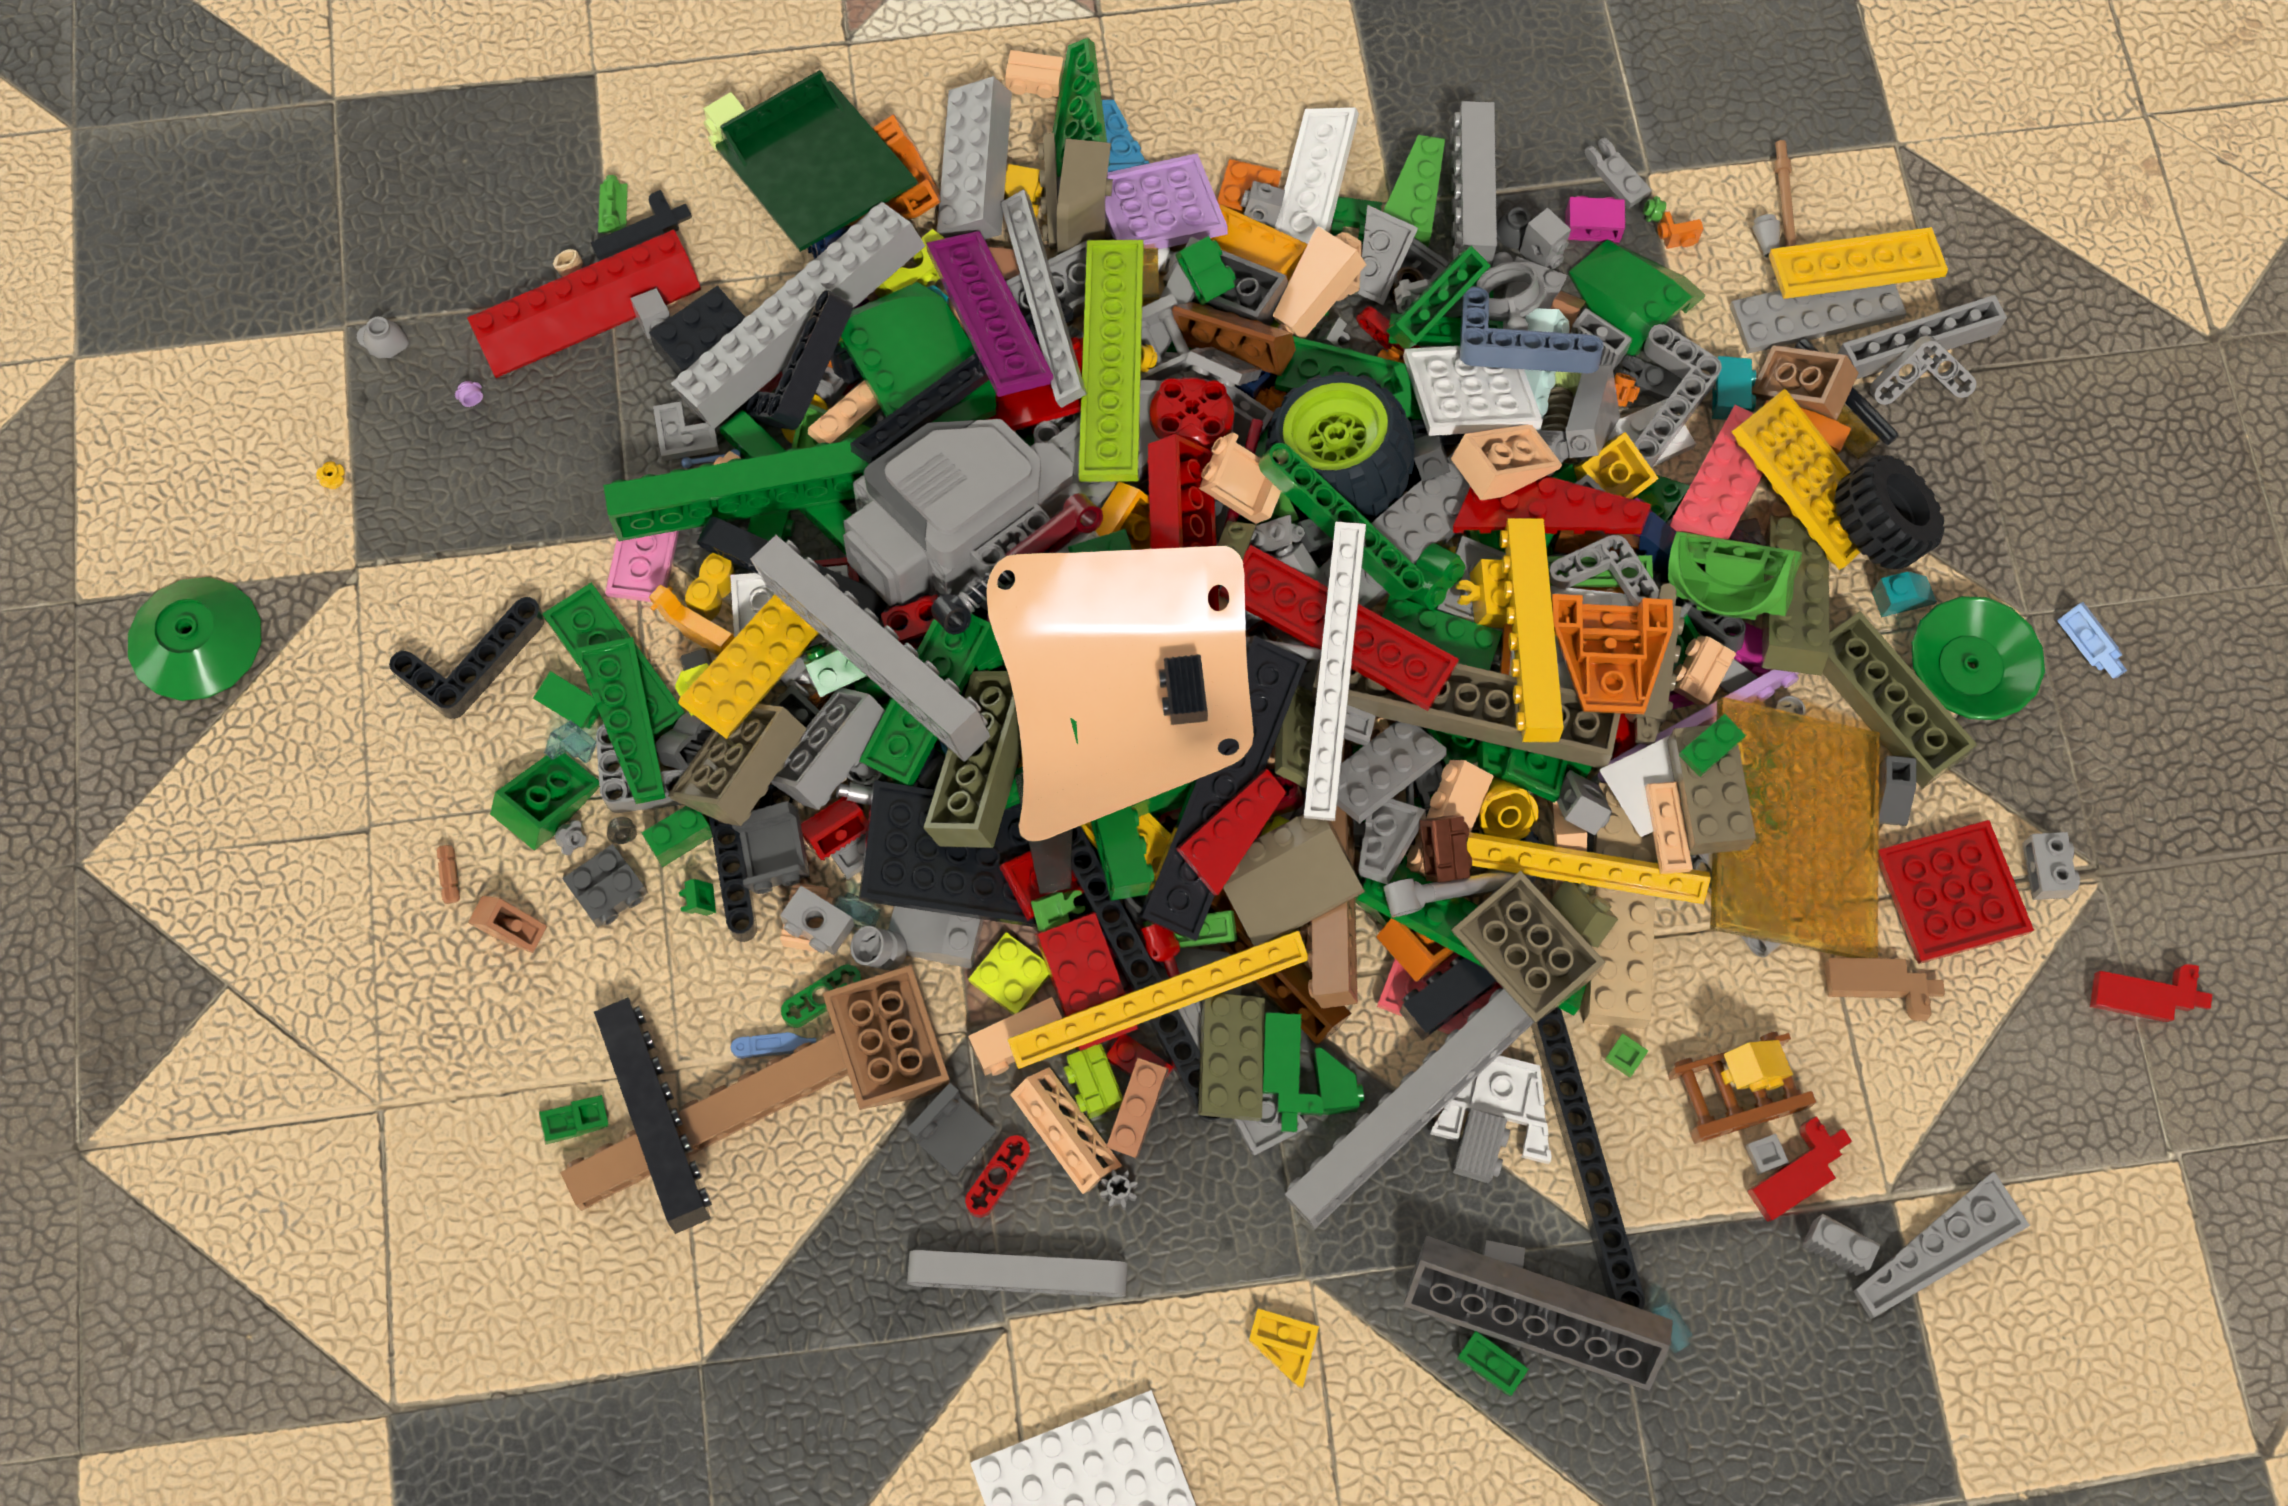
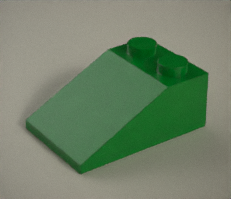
(543, 798)

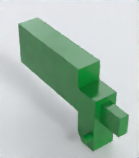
(1282, 1070)

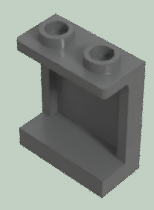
(773, 848)

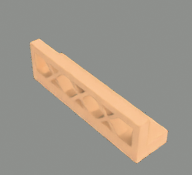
(1060, 1131)

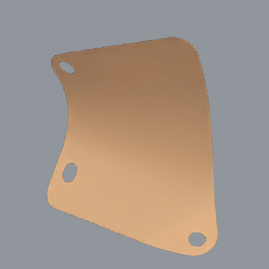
(1088, 646)

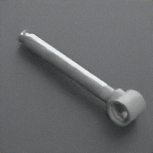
(1410, 896)

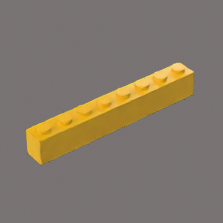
(1533, 631)

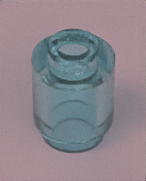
(861, 912)
(1680, 1330)

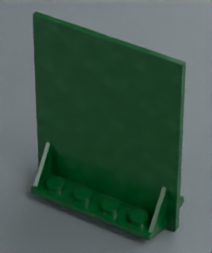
(812, 160)

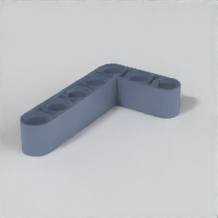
(1521, 348)

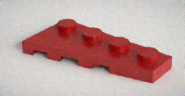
(1227, 835)

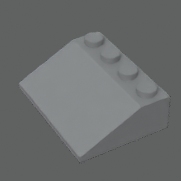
(938, 935)

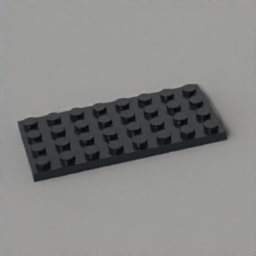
(914, 872)

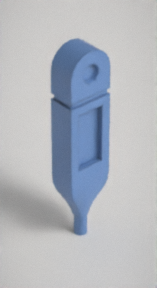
(767, 1045)

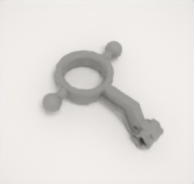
(1505, 309)

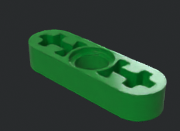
(824, 982)

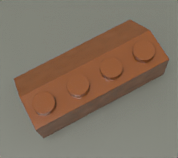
(1237, 336)

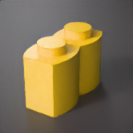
(711, 586)

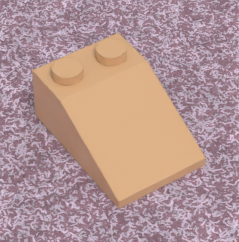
(1503, 460)

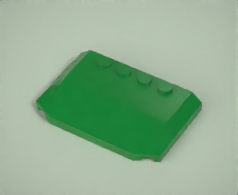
(909, 344)

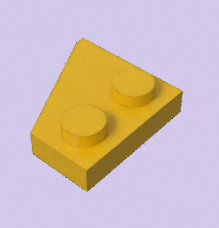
(1284, 1343)

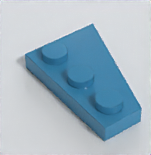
(1124, 150)

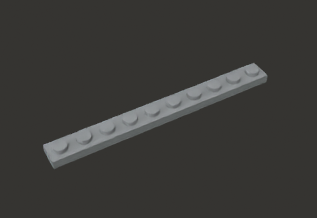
(1043, 298)

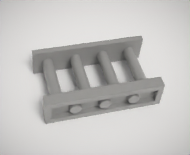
(1162, 312)

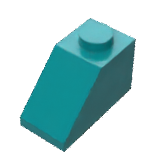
(1902, 593)

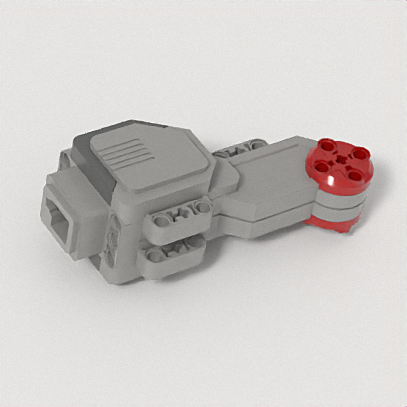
(972, 490)

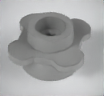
(570, 837)

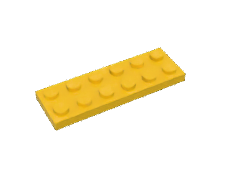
(1858, 263)
(748, 667)

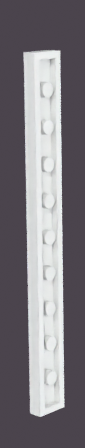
(1335, 671)

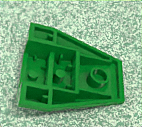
(1632, 291)

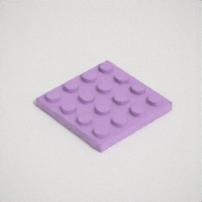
(1164, 203)

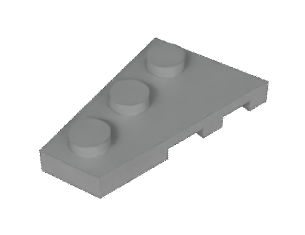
(1383, 251)
(1387, 839)

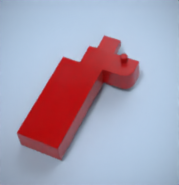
(2147, 997)
(1802, 1175)

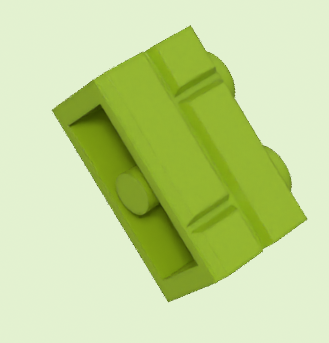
(1094, 1081)

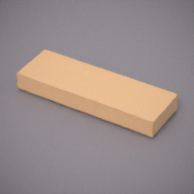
(1668, 827)

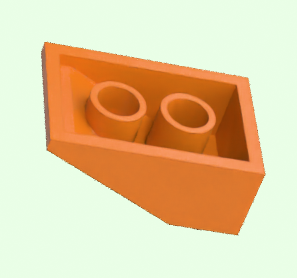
(1413, 950)

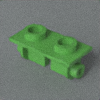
(612, 205)

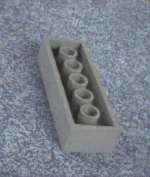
(975, 159)
(1474, 180)

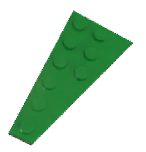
(1079, 102)

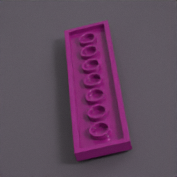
(989, 313)

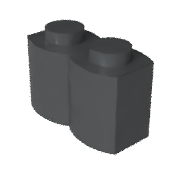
(682, 743)

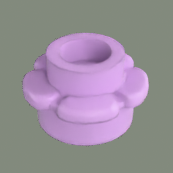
(469, 393)

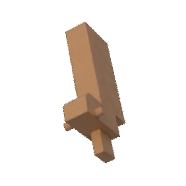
(1882, 980)

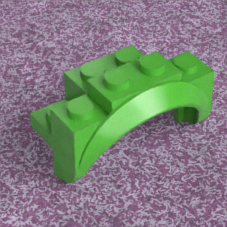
(1734, 575)

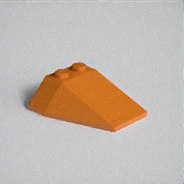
(924, 194)
(1612, 650)

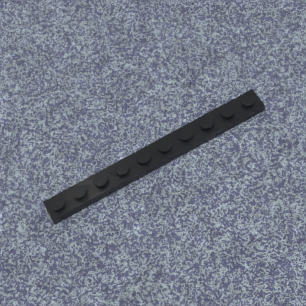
(929, 403)

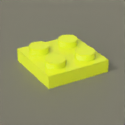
(1010, 974)

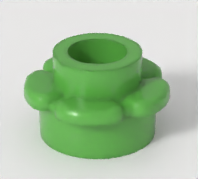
(1654, 209)

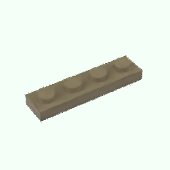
(1048, 179)

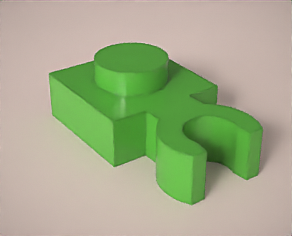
(1054, 909)

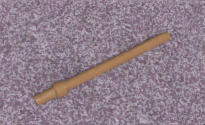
(1783, 169)

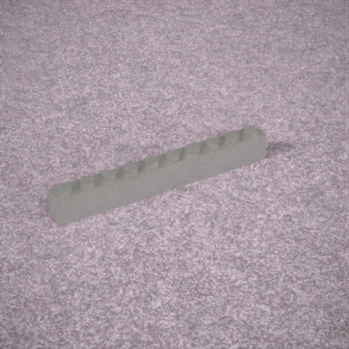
(1408, 1108)

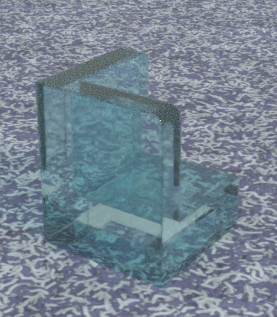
(570, 739)

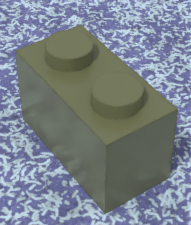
(1585, 911)

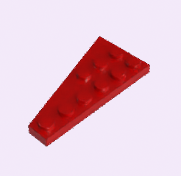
(1560, 505)

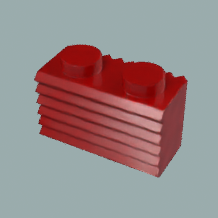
(834, 827)

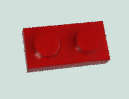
(1125, 1054)

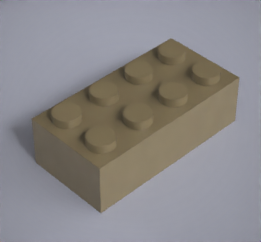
(1716, 803)

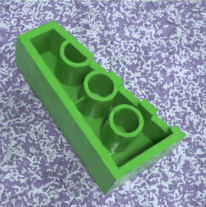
(1417, 187)

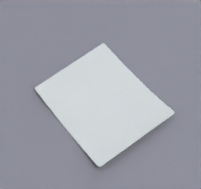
(1631, 775)

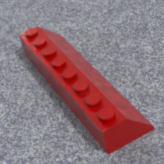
(581, 303)

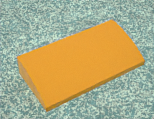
(1260, 243)

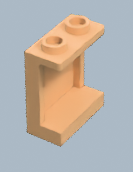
(1237, 481)

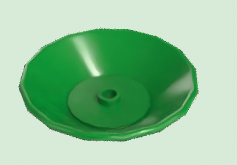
(1995, 641)
(208, 657)

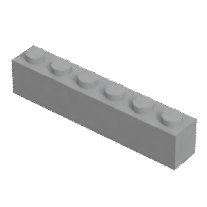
(1949, 328)

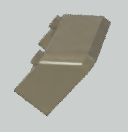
(1083, 194)

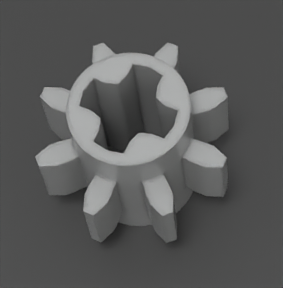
(1115, 1181)

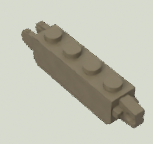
(1659, 706)

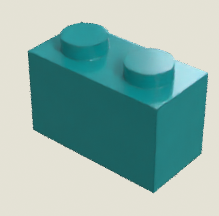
(1733, 387)

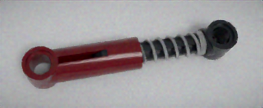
(1077, 517)

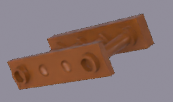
(1736, 1117)

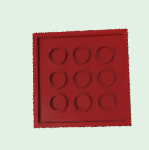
(1954, 892)

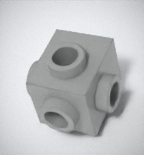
(1263, 203)

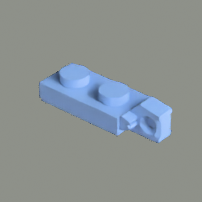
(2092, 640)

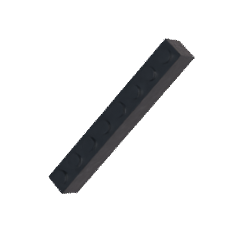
(652, 1115)

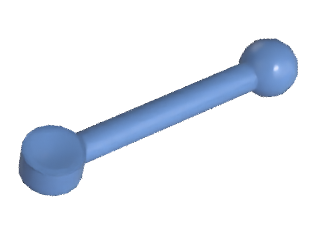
(687, 462)

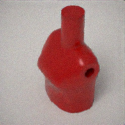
(1162, 947)

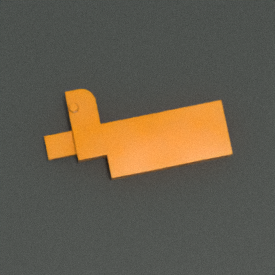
(689, 622)

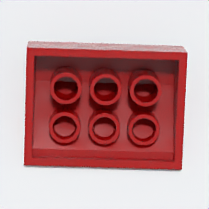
(1036, 404)

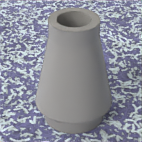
(1767, 232)

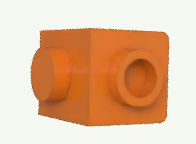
(1679, 234)

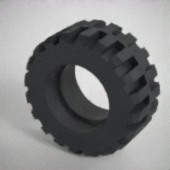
(1889, 512)

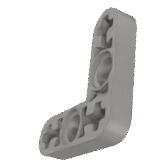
(1920, 364)
(1605, 561)

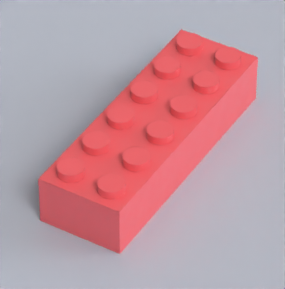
(1720, 487)

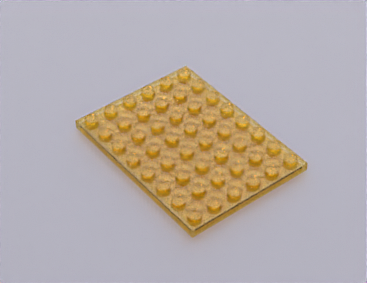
(1816, 833)

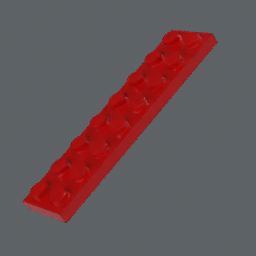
(1380, 647)

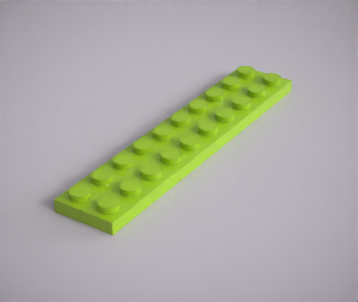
(1112, 361)

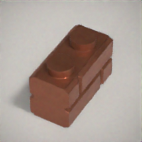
(1445, 848)

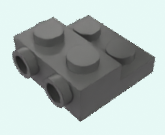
(605, 886)

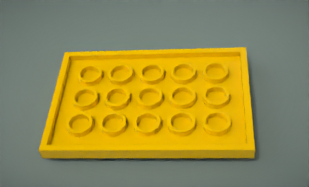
(1800, 470)

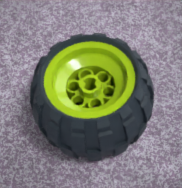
(1346, 418)

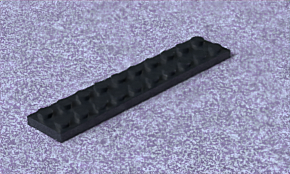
(1177, 895)

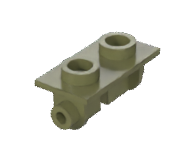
(1237, 536)

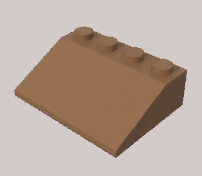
(886, 1039)

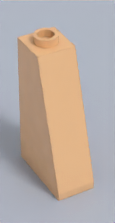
(1317, 282)

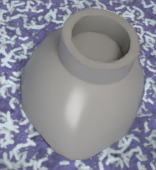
(382, 338)

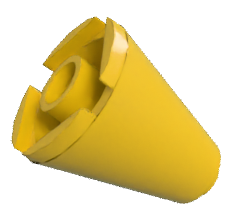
(1507, 811)

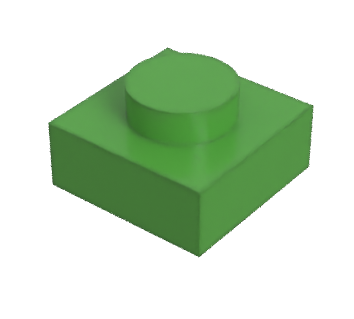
(1626, 1055)

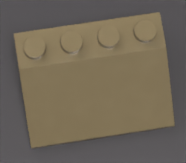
(736, 771)
(1291, 878)
(1529, 947)

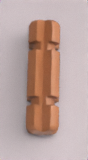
(448, 874)

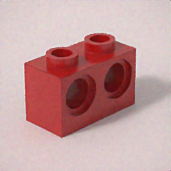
(912, 616)

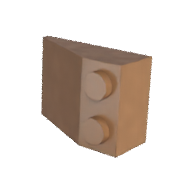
(1812, 378)

